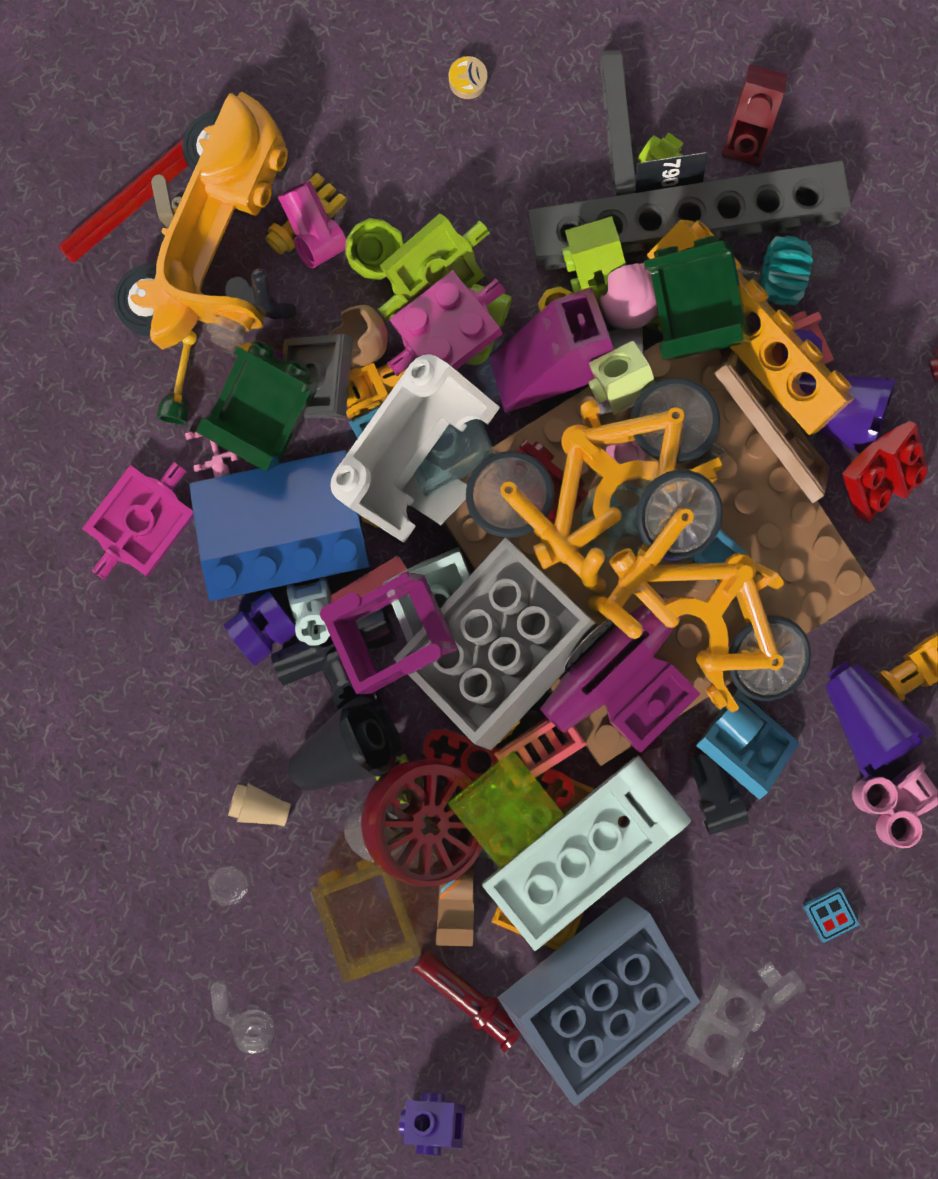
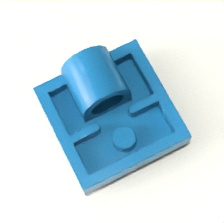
(748, 745)

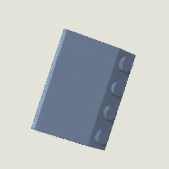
(600, 999)

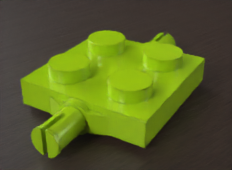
(428, 259)

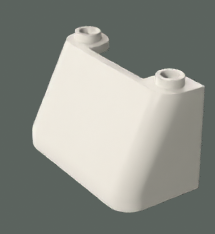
(401, 437)

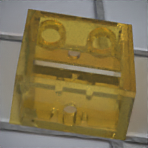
(377, 959)

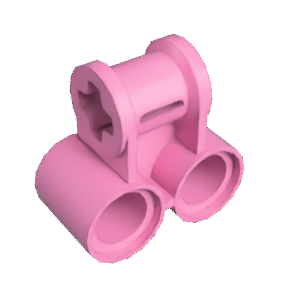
(904, 798)

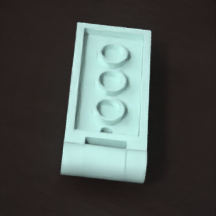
(586, 852)

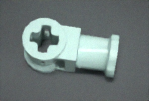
(306, 606)

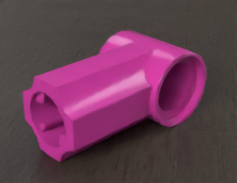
(316, 234)

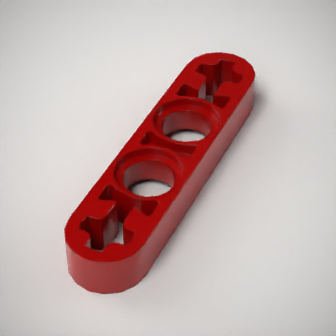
(455, 742)

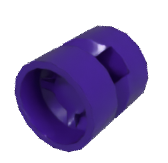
(248, 635)

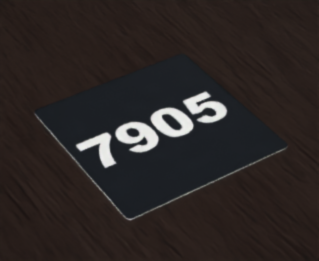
(670, 172)

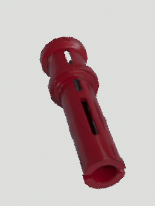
(429, 966)

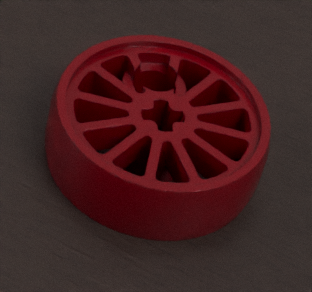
(384, 797)

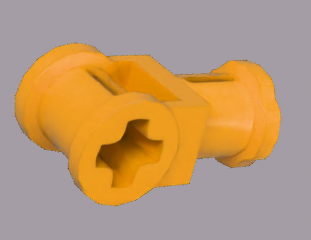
(372, 387)
(920, 663)

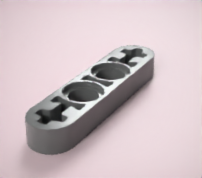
(617, 122)

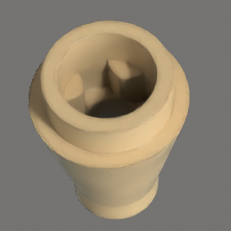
(257, 806)

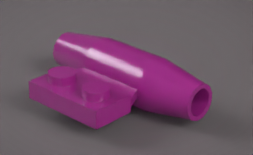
(623, 675)

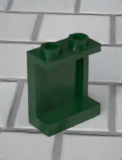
(698, 298)
(259, 405)

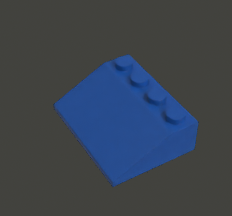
(275, 527)

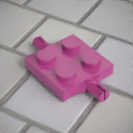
(447, 323)
(139, 521)

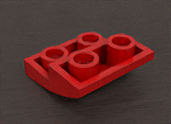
(886, 467)

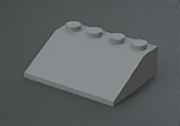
(511, 643)

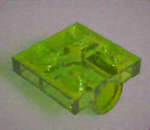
(506, 809)

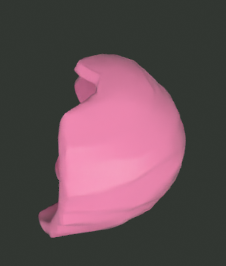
(629, 297)

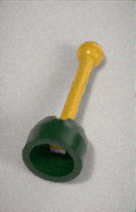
(174, 407)

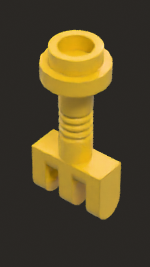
(281, 237)

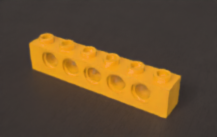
(781, 380)

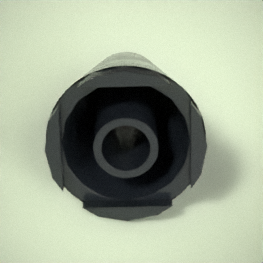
(347, 748)

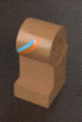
(456, 911)

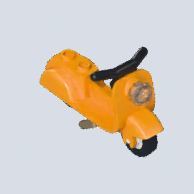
(233, 167)

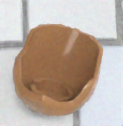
(368, 334)

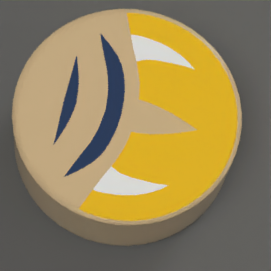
(467, 77)

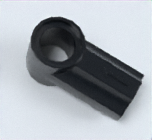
(718, 796)

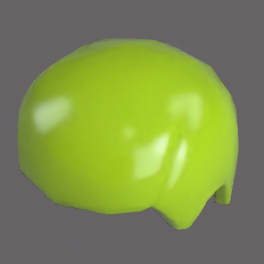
(367, 242)

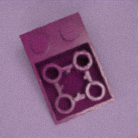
(551, 351)

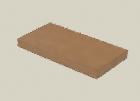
(775, 425)

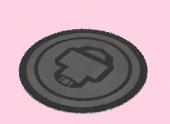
(588, 642)

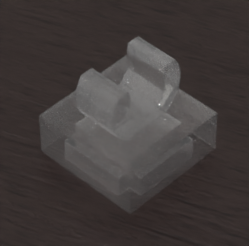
(779, 988)

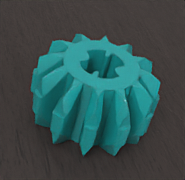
(786, 270)

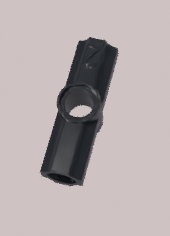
(304, 659)

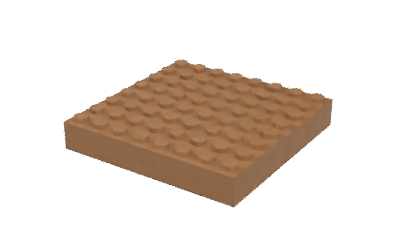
(761, 513)

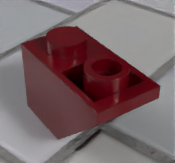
(755, 114)

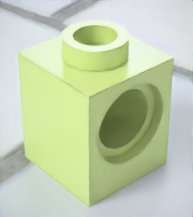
(620, 376)

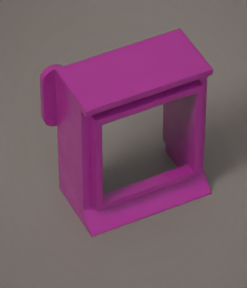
(341, 623)

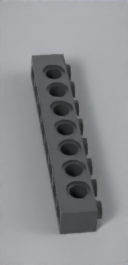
(821, 182)

